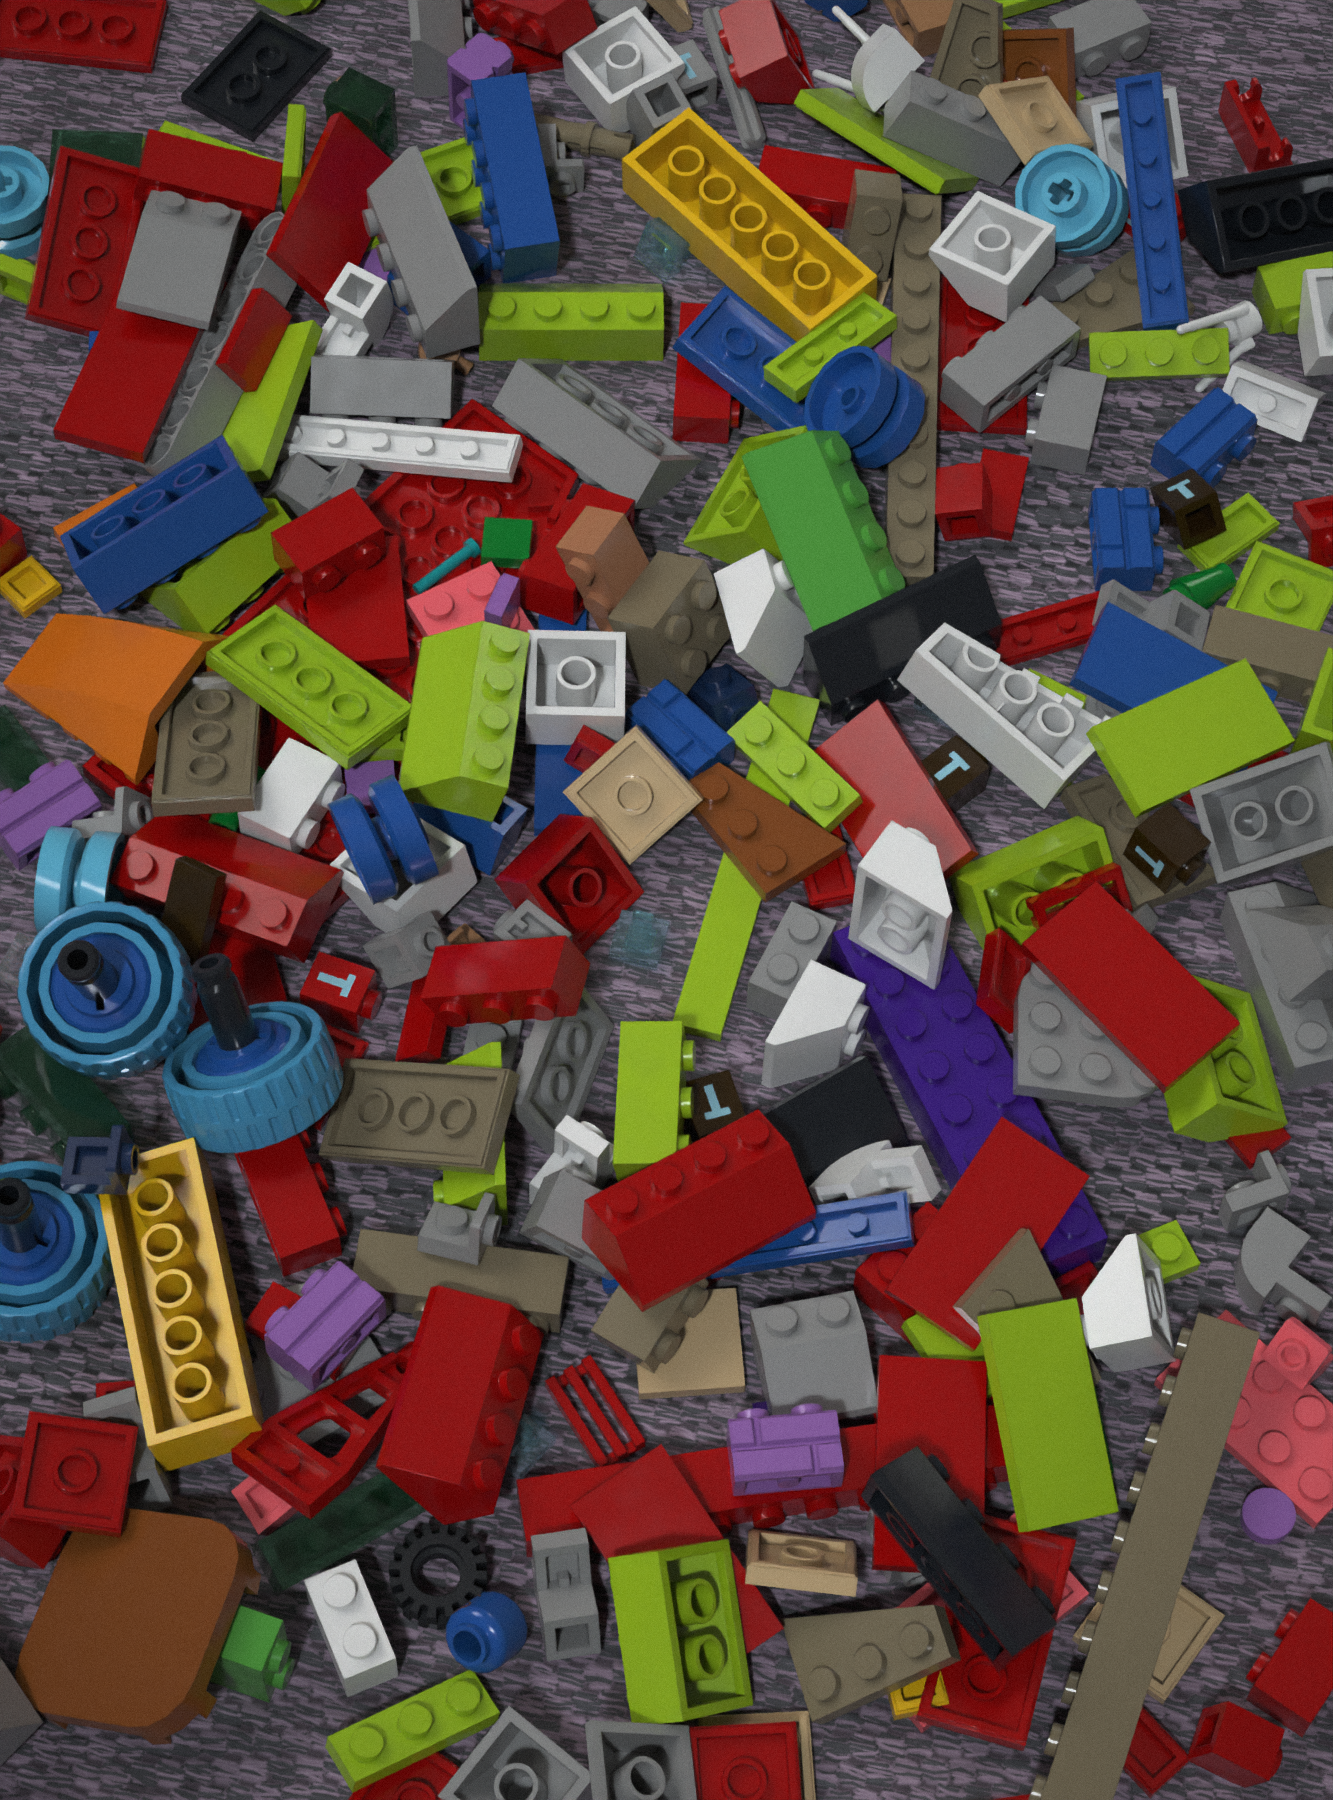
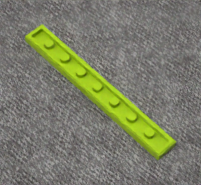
(733, 907)

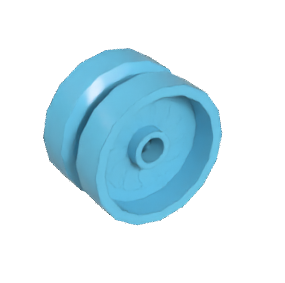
(1075, 194)
(22, 201)
(75, 872)

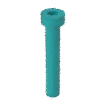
(470, 549)

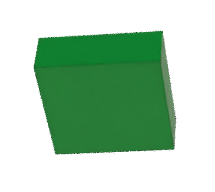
(506, 541)

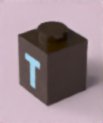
(1188, 508)
(957, 772)
(1167, 849)
(714, 1104)

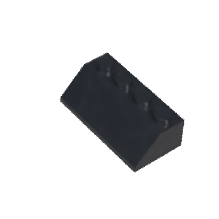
(1261, 215)
(866, 651)
(958, 1556)

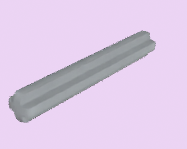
(740, 100)

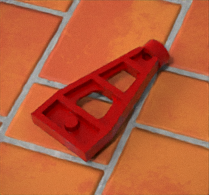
(299, 1471)

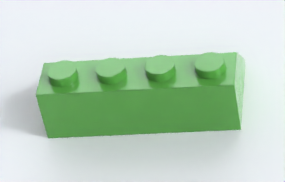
(823, 525)

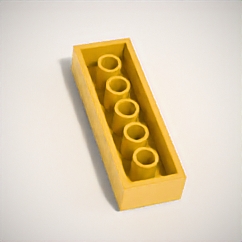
(744, 226)
(181, 1308)

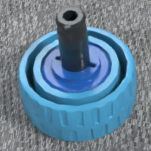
(107, 990)
(250, 1069)
(50, 1254)

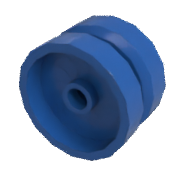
(868, 403)
(388, 837)

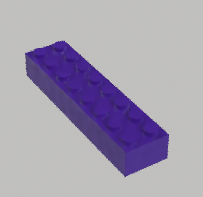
(957, 1078)

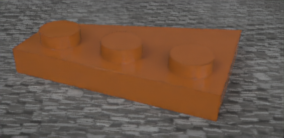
(1042, 53)
(760, 833)

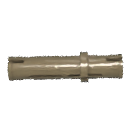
(590, 138)

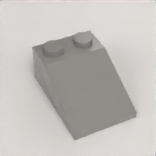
(180, 259)
(1268, 815)

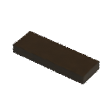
(193, 905)

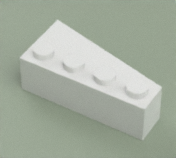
(1003, 712)

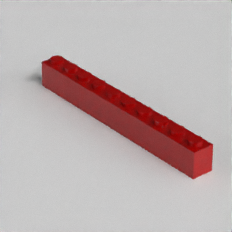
(547, 1498)

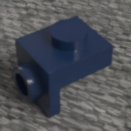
(723, 695)
(100, 1163)

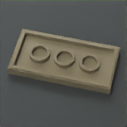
(207, 750)
(420, 1115)

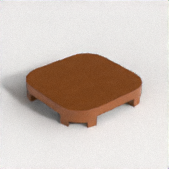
(136, 1625)

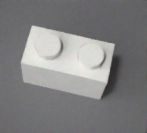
(293, 798)
(351, 1628)

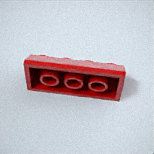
(268, 892)
(697, 1210)
(460, 1404)

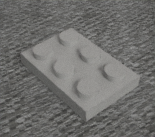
(559, 1069)

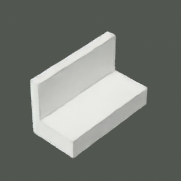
(1274, 399)

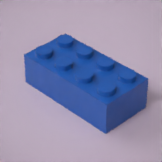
(511, 178)
(163, 525)

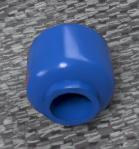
(486, 1632)

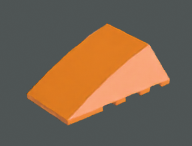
(109, 682)

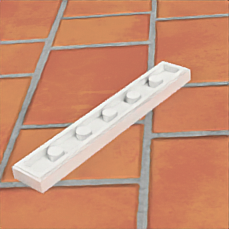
(404, 448)

